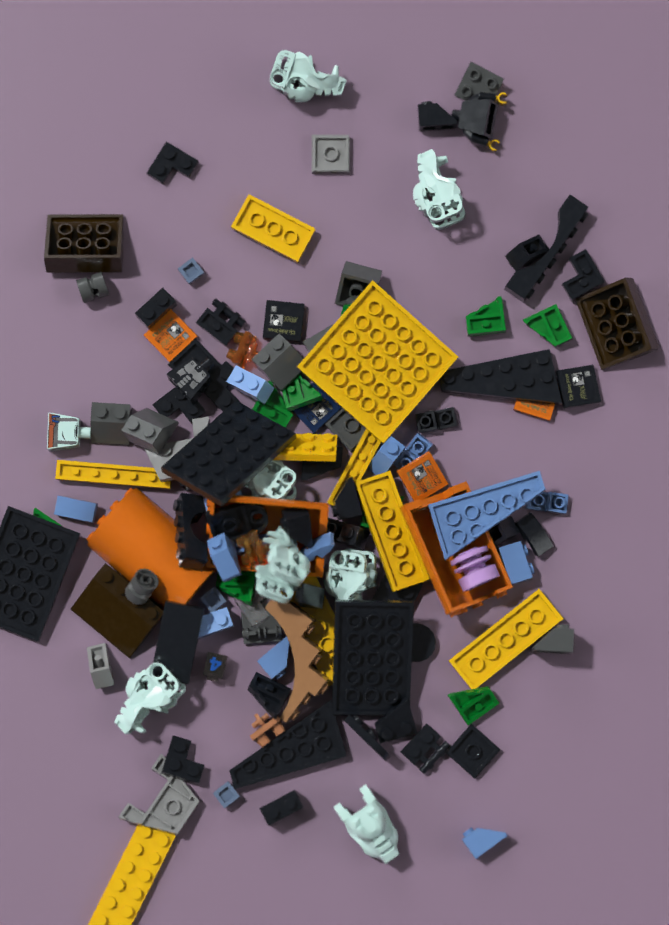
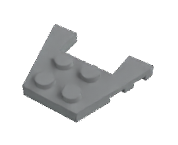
(172, 448)
(170, 807)

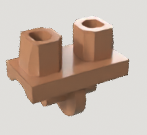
(259, 735)

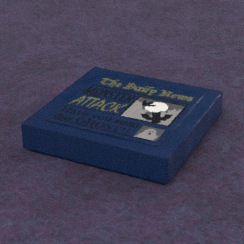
(317, 413)

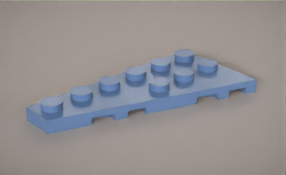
(472, 514)

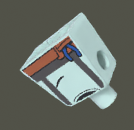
(65, 432)

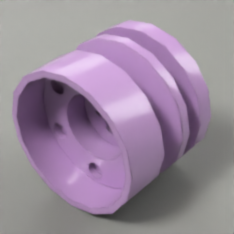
(474, 568)

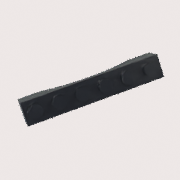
(525, 279)

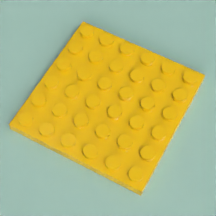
(377, 361)

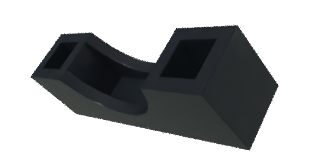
(190, 551)

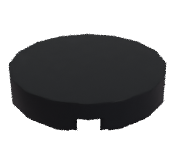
(422, 643)

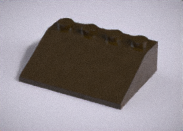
(84, 243)
(617, 323)
(113, 615)

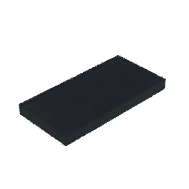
(178, 640)

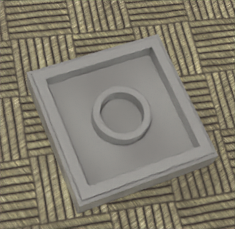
(330, 153)

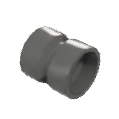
(92, 287)
(141, 586)

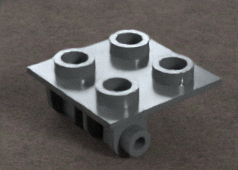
(478, 80)
(267, 632)

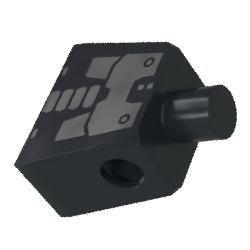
(191, 378)

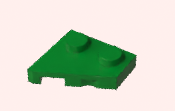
(274, 408)
(239, 587)
(473, 703)

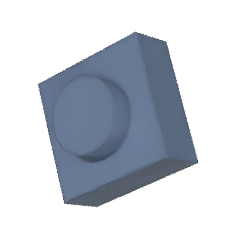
(191, 271)
(213, 599)
(226, 794)

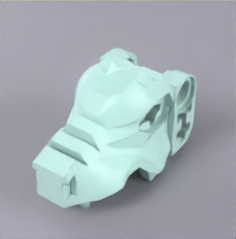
(301, 69)
(442, 190)
(273, 482)
(285, 569)
(350, 579)
(157, 697)
(371, 828)

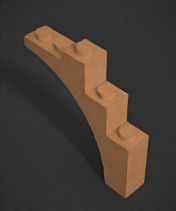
(307, 678)

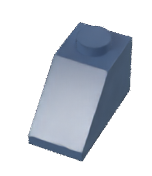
(386, 456)
(224, 556)
(276, 659)
(481, 840)

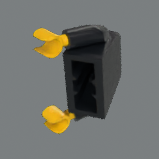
(478, 117)

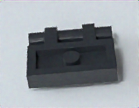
(216, 326)
(421, 744)

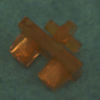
(245, 351)
(254, 549)

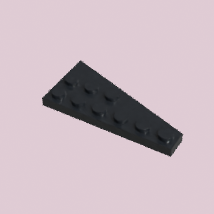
(514, 378)
(300, 747)

